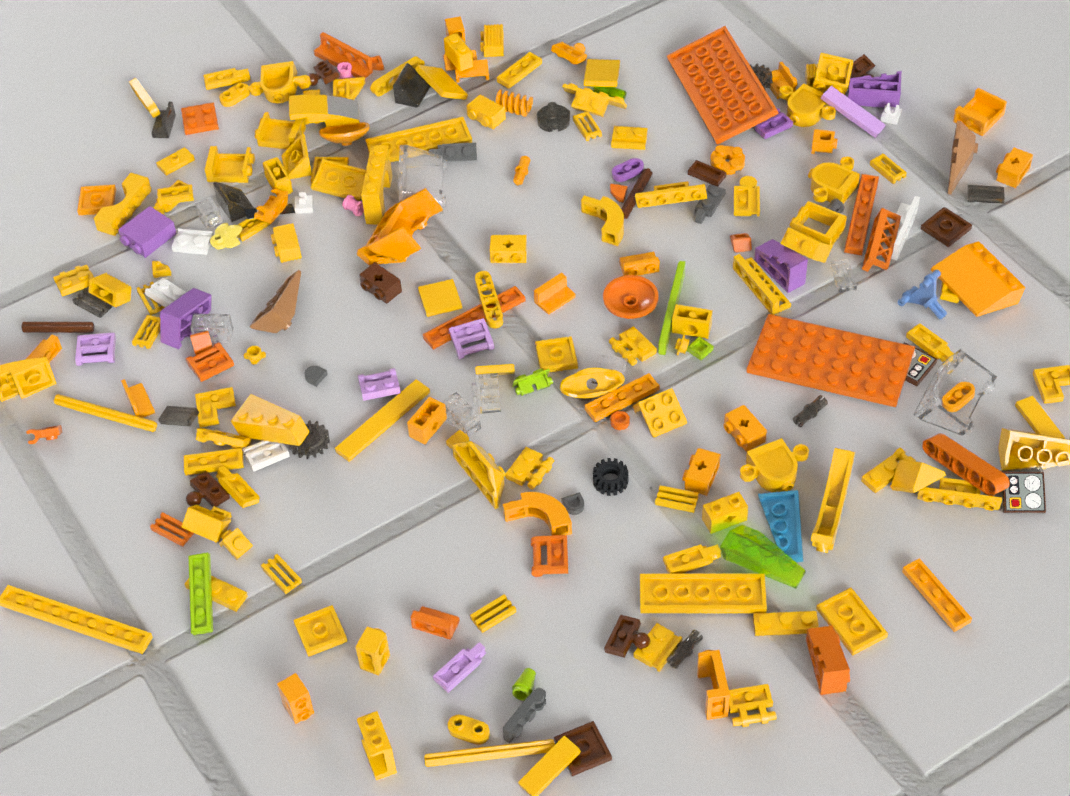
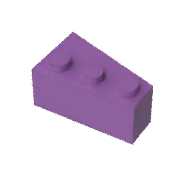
(876, 90)
(782, 264)
(177, 317)

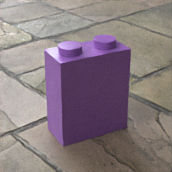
(147, 232)

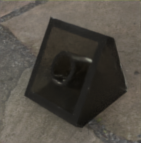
(410, 87)
(232, 201)

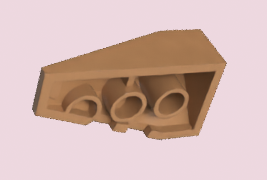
(962, 154)
(280, 308)

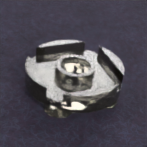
(561, 119)

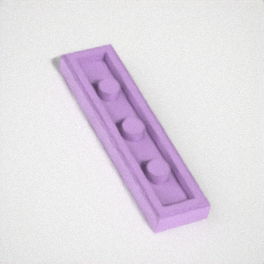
(853, 111)

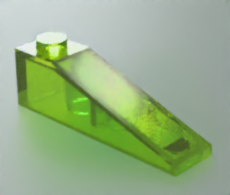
(758, 553)

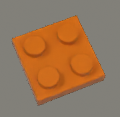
(199, 118)

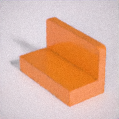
(434, 622)

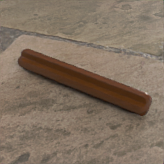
(638, 188)
(57, 327)

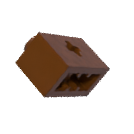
(380, 283)

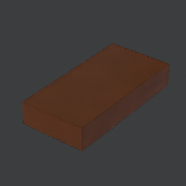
(707, 173)

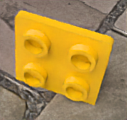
(661, 412)

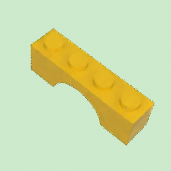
(113, 217)

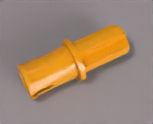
(521, 170)

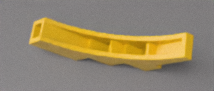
(833, 500)

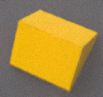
(296, 159)
(914, 476)

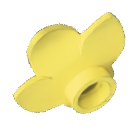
(225, 236)

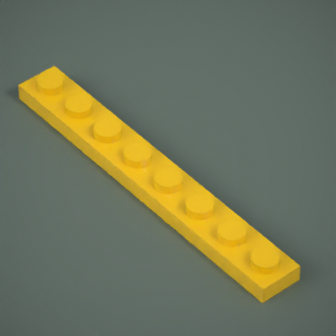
(75, 619)

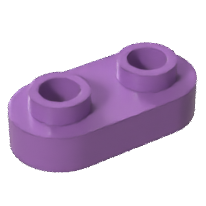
(627, 170)

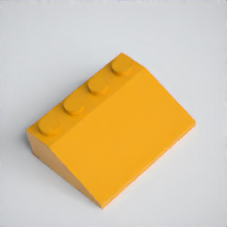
(979, 279)

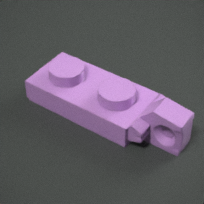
(459, 667)

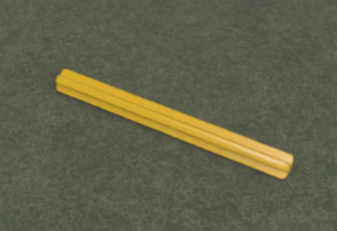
(106, 413)
(488, 752)

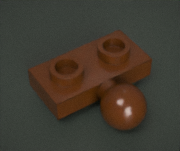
(861, 67)
(323, 71)
(208, 489)
(624, 635)

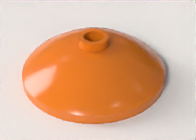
(630, 296)

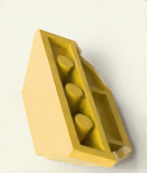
(481, 470)

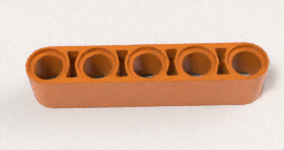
(965, 464)

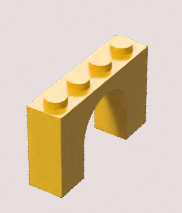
(377, 176)

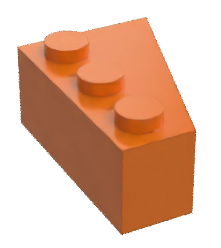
(828, 660)

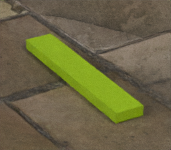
(673, 300)

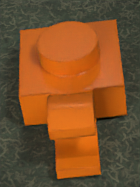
(48, 432)

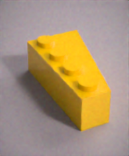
(269, 422)

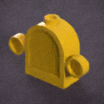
(279, 82)
(806, 106)
(834, 180)
(774, 465)

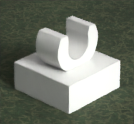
(891, 114)
(303, 203)

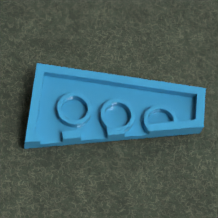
(784, 520)

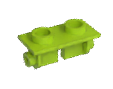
(524, 383)

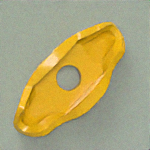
(576, 385)

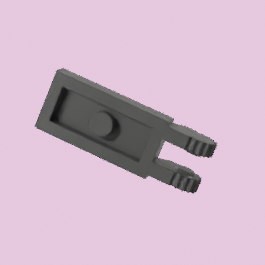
(524, 713)

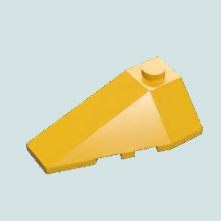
(1029, 449)

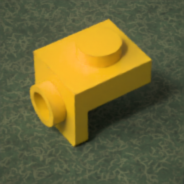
(235, 543)

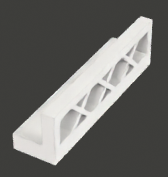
(908, 215)

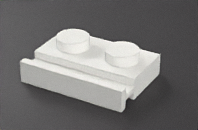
(192, 241)
(164, 292)
(265, 454)

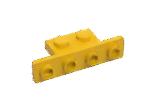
(589, 101)
(671, 194)
(959, 493)

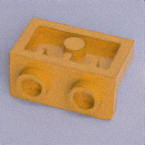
(781, 78)
(639, 264)

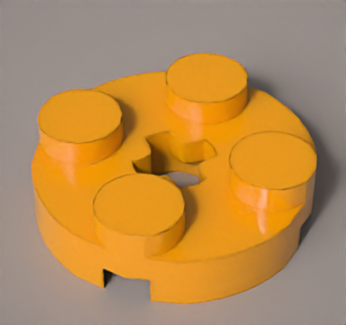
(735, 157)

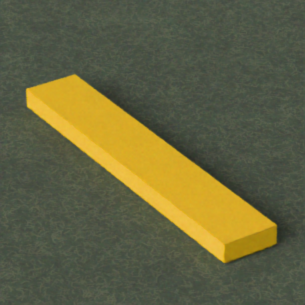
(382, 420)

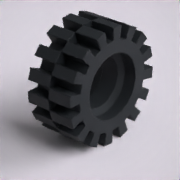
(610, 467)

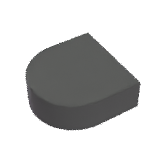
(315, 375)
(574, 503)

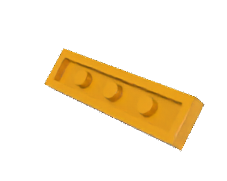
(622, 397)
(937, 595)

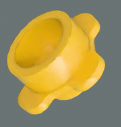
(681, 345)
(254, 354)

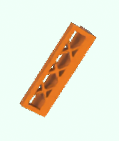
(335, 56)
(878, 236)

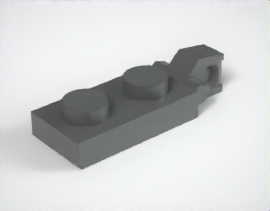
(457, 151)
(708, 206)

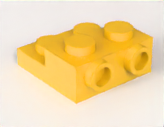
(832, 72)

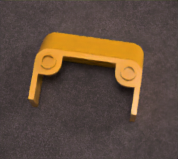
(395, 230)

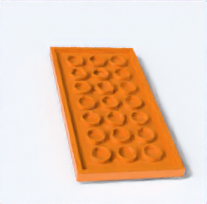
(722, 85)
(831, 360)

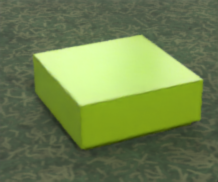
(700, 348)

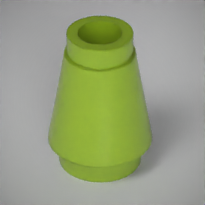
(524, 685)

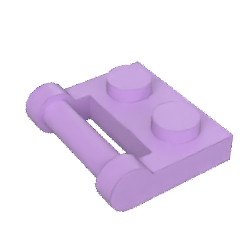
(470, 333)
(95, 344)
(379, 384)

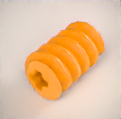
(513, 104)

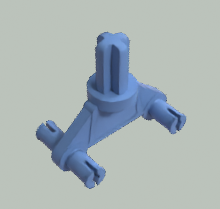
(925, 295)

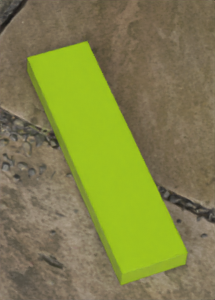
(200, 593)

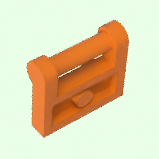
(210, 362)
(556, 555)

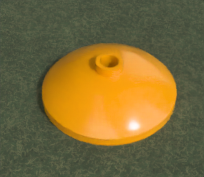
(344, 133)

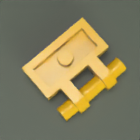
(73, 280)
(638, 346)
(525, 465)
(751, 699)

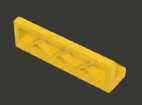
(761, 290)

